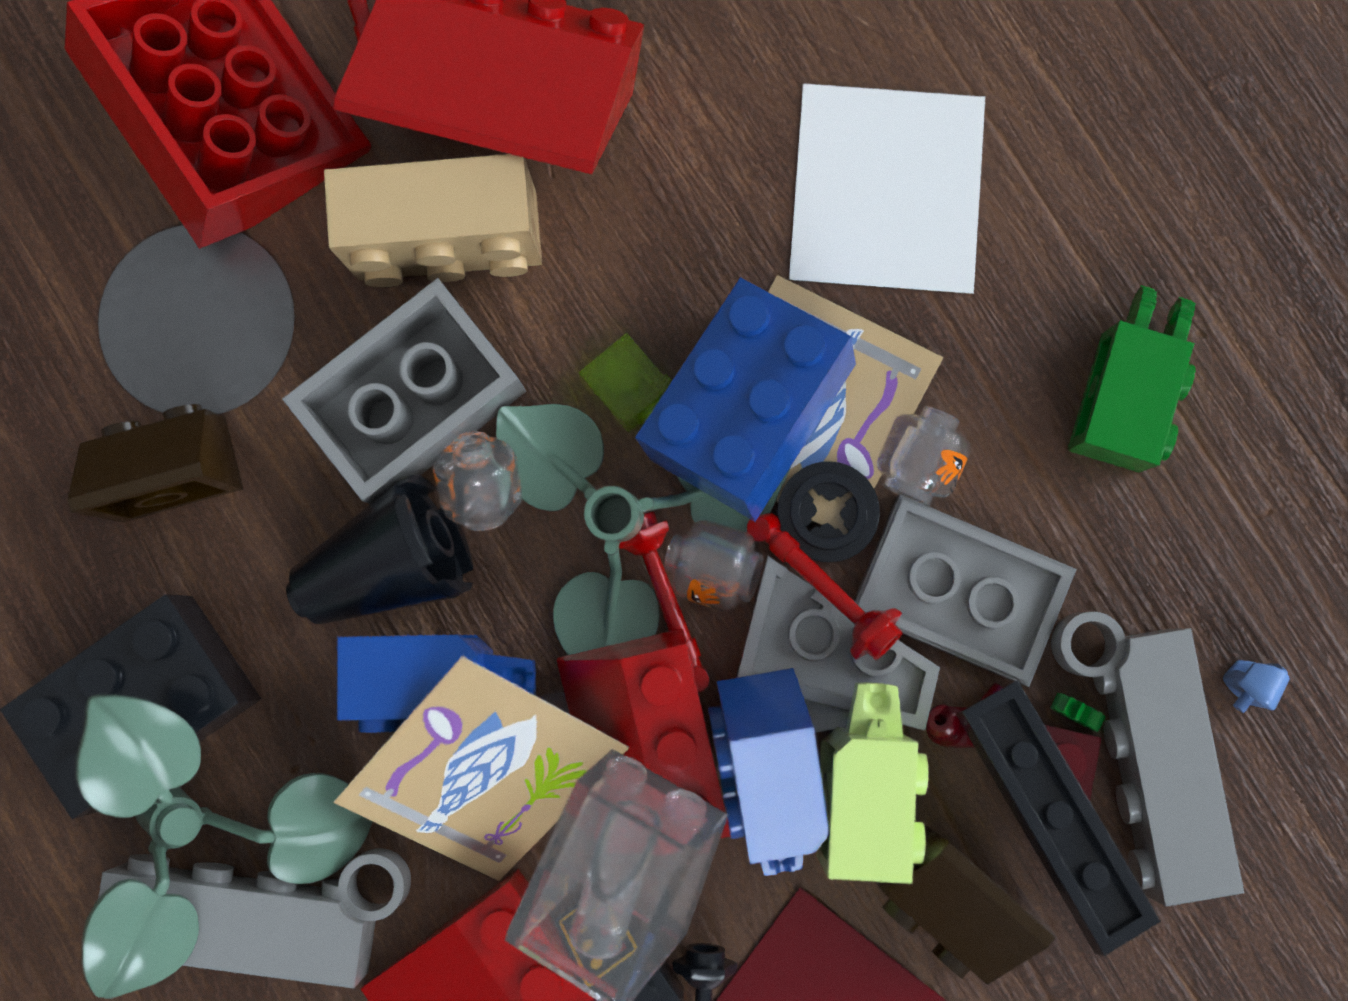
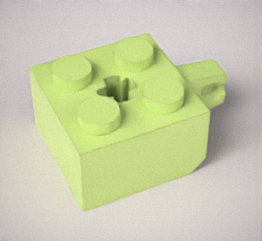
(871, 792)

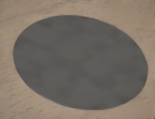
(196, 321)

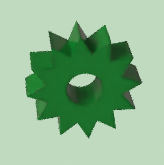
(1078, 712)

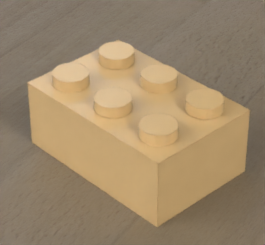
(434, 219)

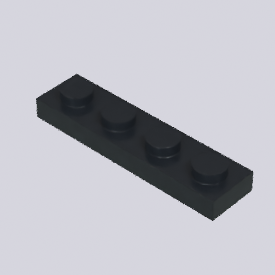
(1058, 819)

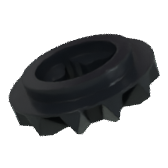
(830, 481)

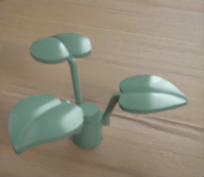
(554, 457)
(133, 766)

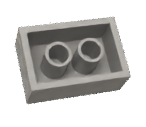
(404, 392)

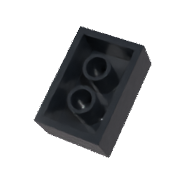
(159, 656)

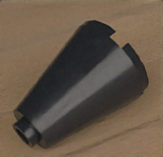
(383, 559)

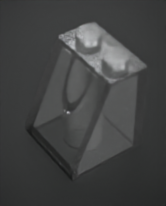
(617, 879)

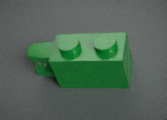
(1136, 387)

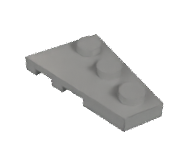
(806, 632)

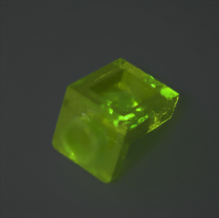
(626, 382)

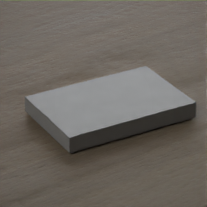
(965, 589)

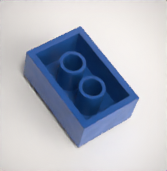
(747, 398)

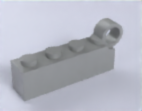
(1164, 758)
(275, 924)

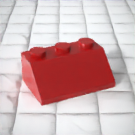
(650, 702)

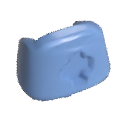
(1256, 684)

